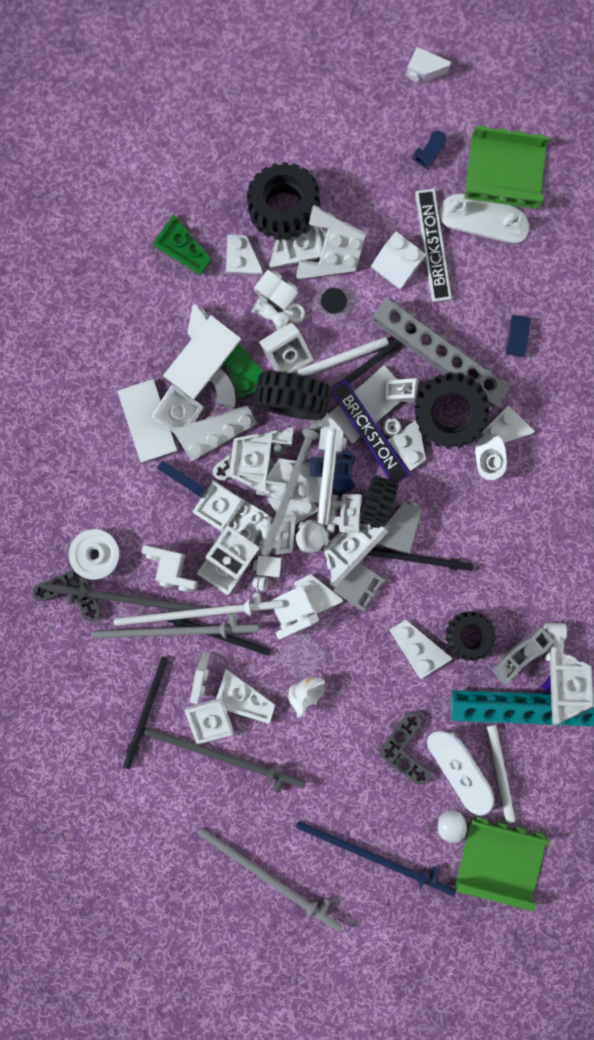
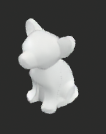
(267, 311)

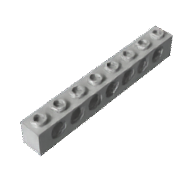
(429, 352)

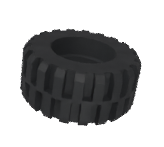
(278, 180)
(292, 395)
(458, 435)

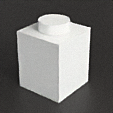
(267, 566)

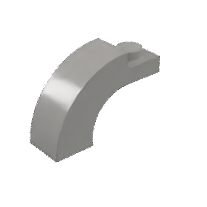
(225, 391)
(521, 654)

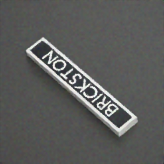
(433, 245)

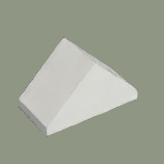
(401, 390)

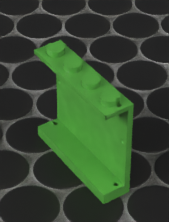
(506, 167)
(501, 863)

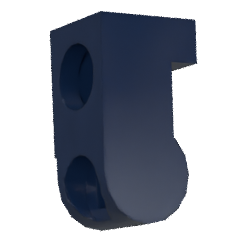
(431, 151)

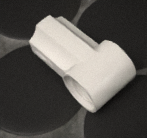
(558, 634)

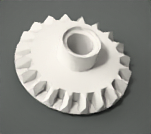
(81, 550)

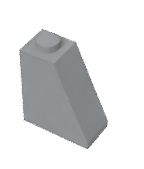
(401, 528)

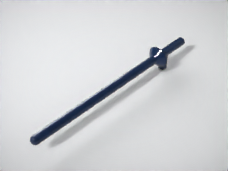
(421, 877)

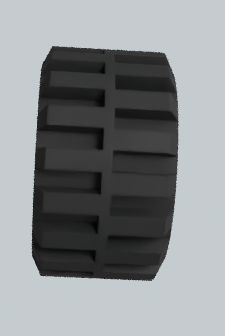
(379, 501)
(487, 636)

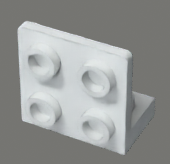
(249, 522)
(296, 612)

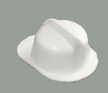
(491, 457)

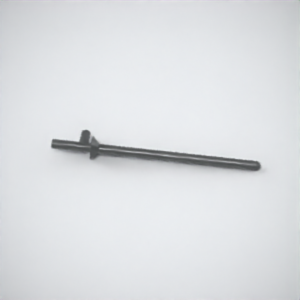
(83, 592)
(270, 773)

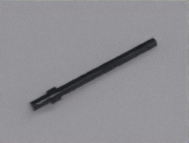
(374, 360)
(453, 564)
(230, 639)
(133, 748)

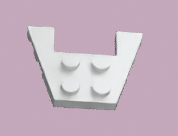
(340, 248)
(251, 461)

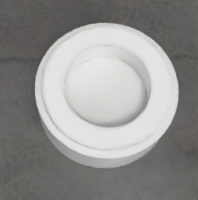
(298, 314)

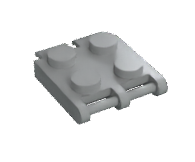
(358, 585)

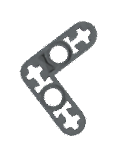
(48, 595)
(399, 754)

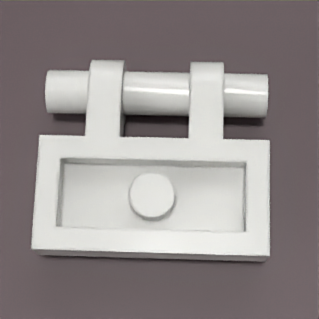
(350, 513)
(285, 536)

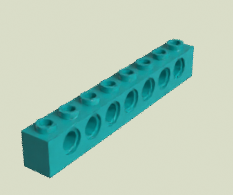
(510, 708)

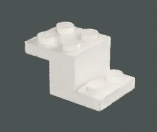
(228, 560)
(170, 568)

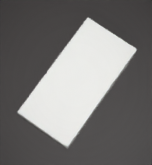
(202, 357)
(372, 397)
(149, 436)

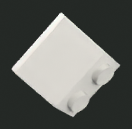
(398, 260)
(286, 349)

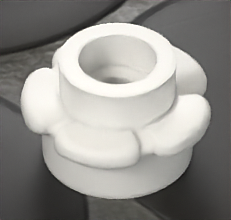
(387, 428)
(260, 583)

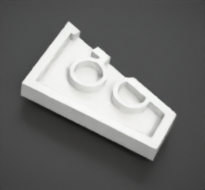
(418, 649)
(243, 699)

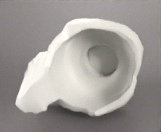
(306, 694)

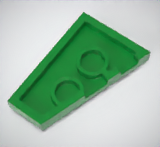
(181, 247)
(242, 372)

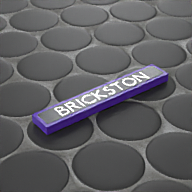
(369, 431)

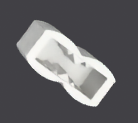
(276, 291)

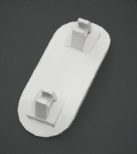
(484, 219)
(461, 772)

